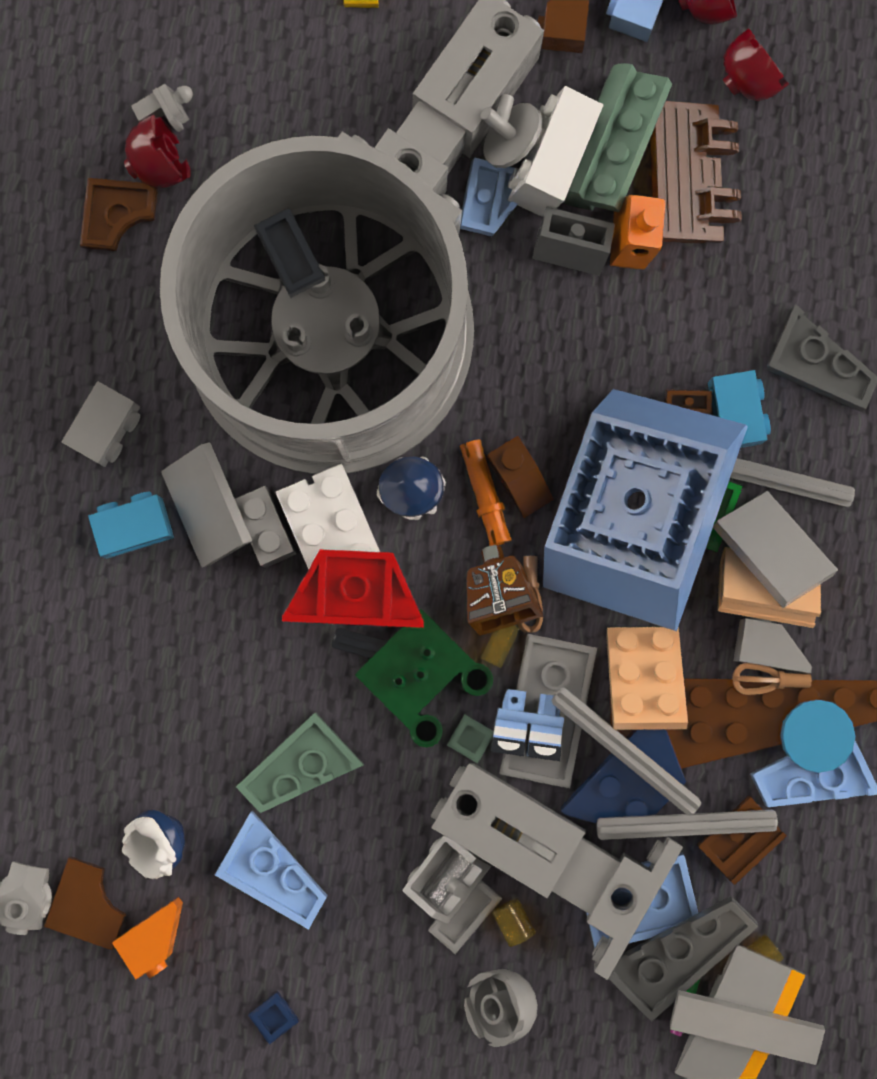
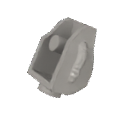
(24, 898)

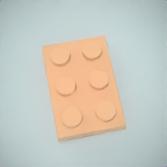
(646, 678)

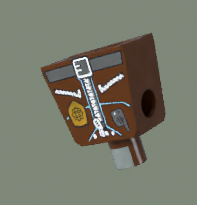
(499, 593)

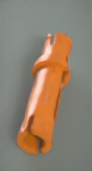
(482, 483)

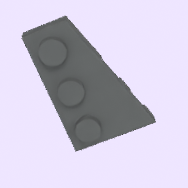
(818, 363)

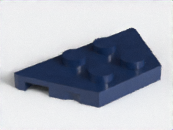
(618, 790)

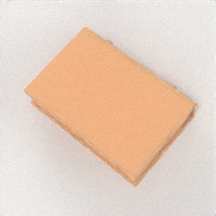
(746, 596)

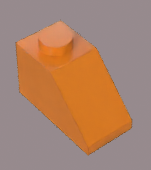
(150, 941)

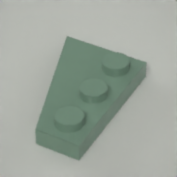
(299, 764)

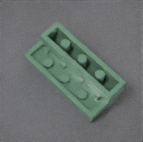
(619, 138)

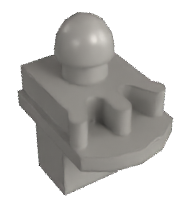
(165, 102)

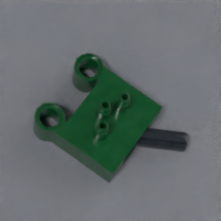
(411, 670)

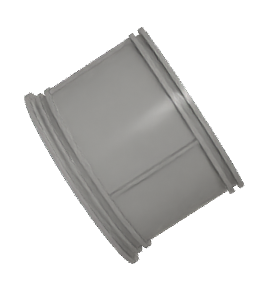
(330, 323)

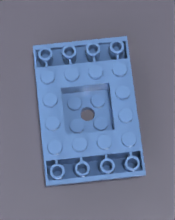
(650, 555)

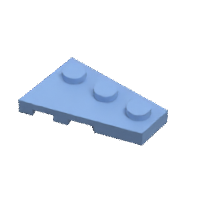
(789, 784)
(270, 874)

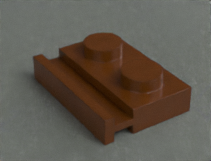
(739, 852)

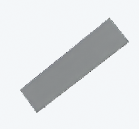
(747, 1027)

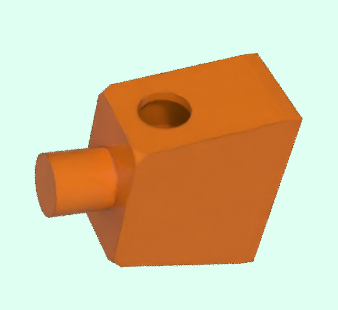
(637, 227)

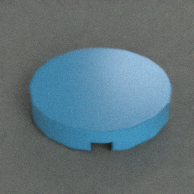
(818, 736)

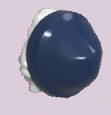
(411, 487)
(154, 843)

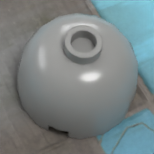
(500, 1006)

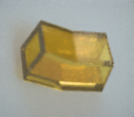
(499, 645)

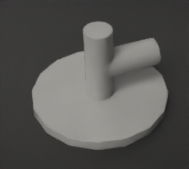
(511, 131)

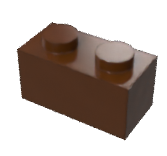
(690, 399)

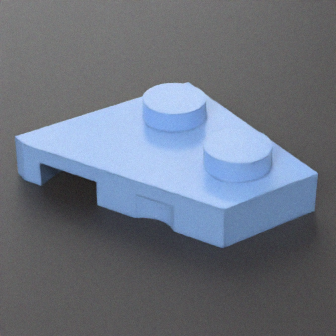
(486, 198)

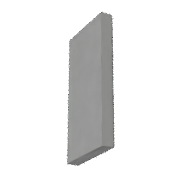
(544, 670)

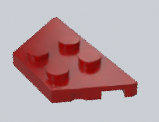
(354, 591)

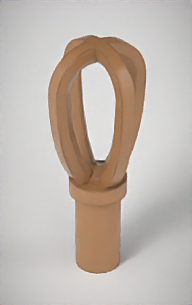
(530, 565)
(780, 679)

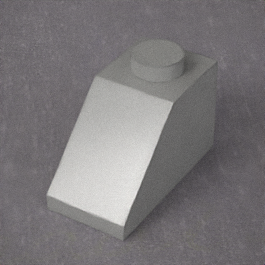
(768, 645)

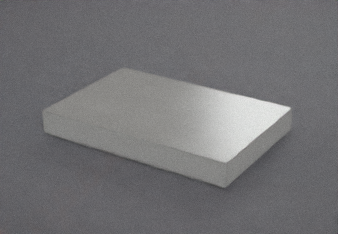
(206, 505)
(775, 549)

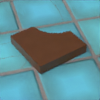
(112, 209)
(83, 907)

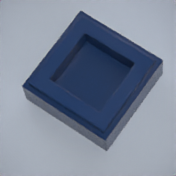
(273, 1017)

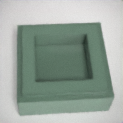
(470, 738)

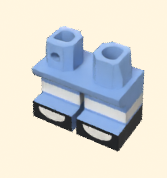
(512, 723)

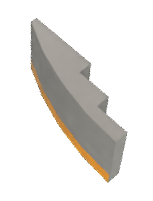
(750, 982)

